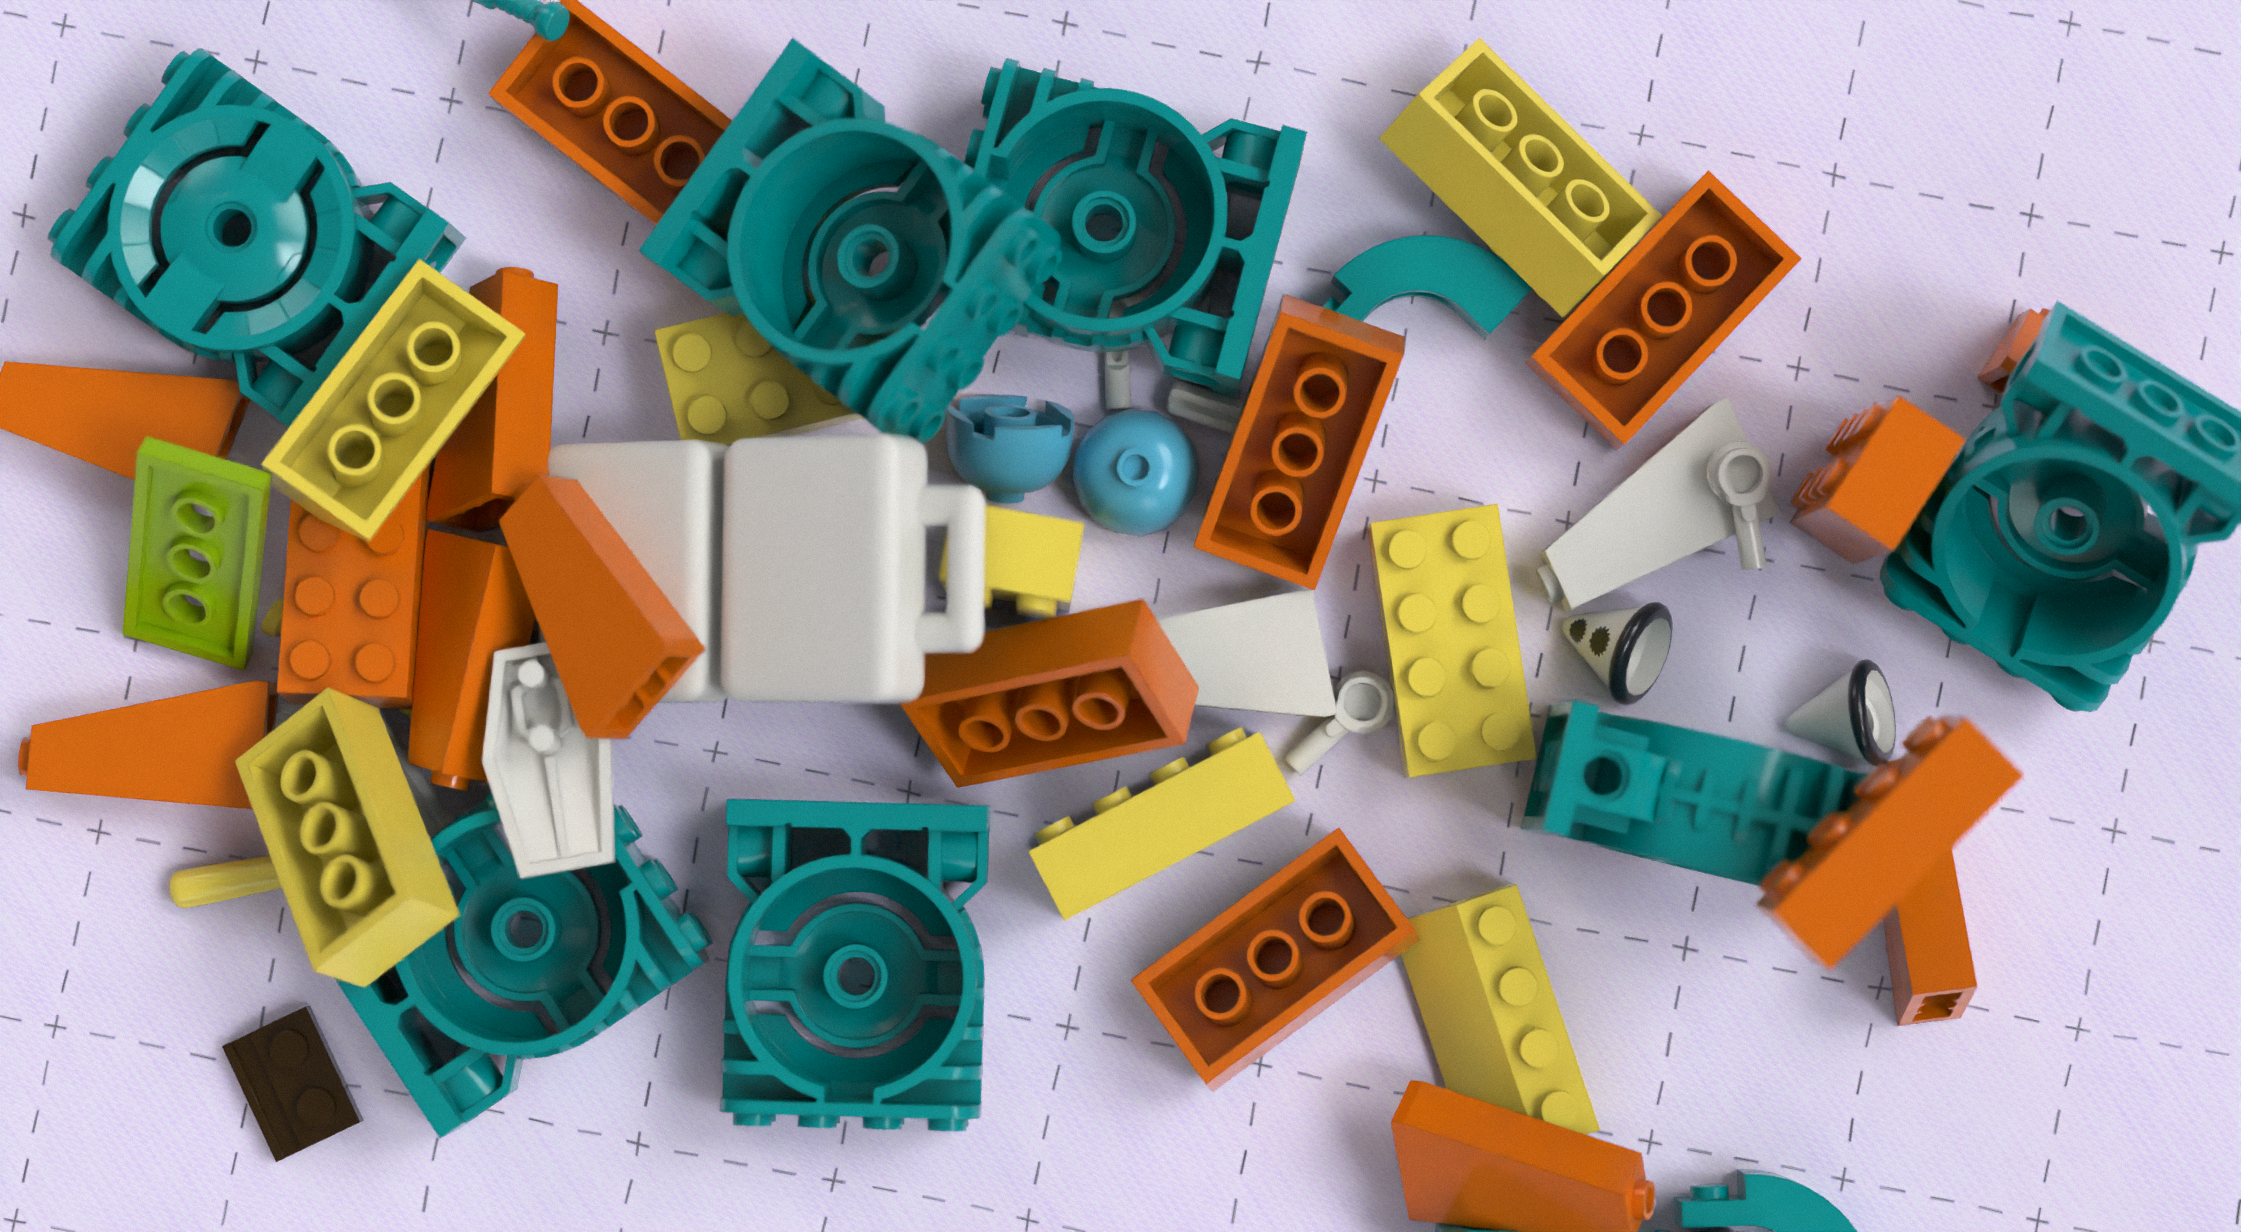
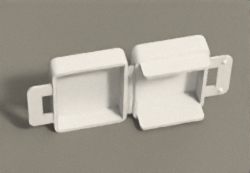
(793, 559)

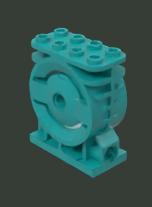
(213, 109)
(1047, 119)
(786, 202)
(2091, 432)
(1679, 793)
(646, 954)
(765, 1059)

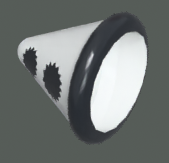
(1623, 647)
(1851, 716)

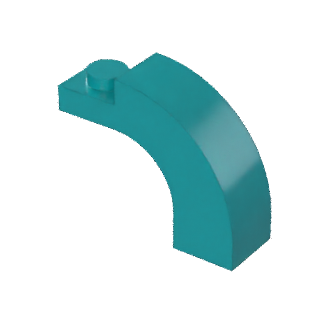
(1435, 268)
(1761, 1201)

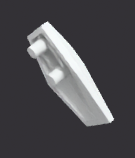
(544, 771)

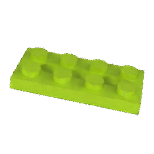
(161, 565)

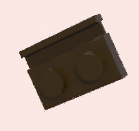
(292, 1083)

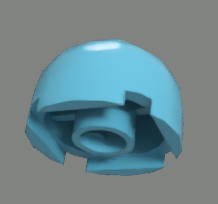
(1006, 445)
(1135, 472)

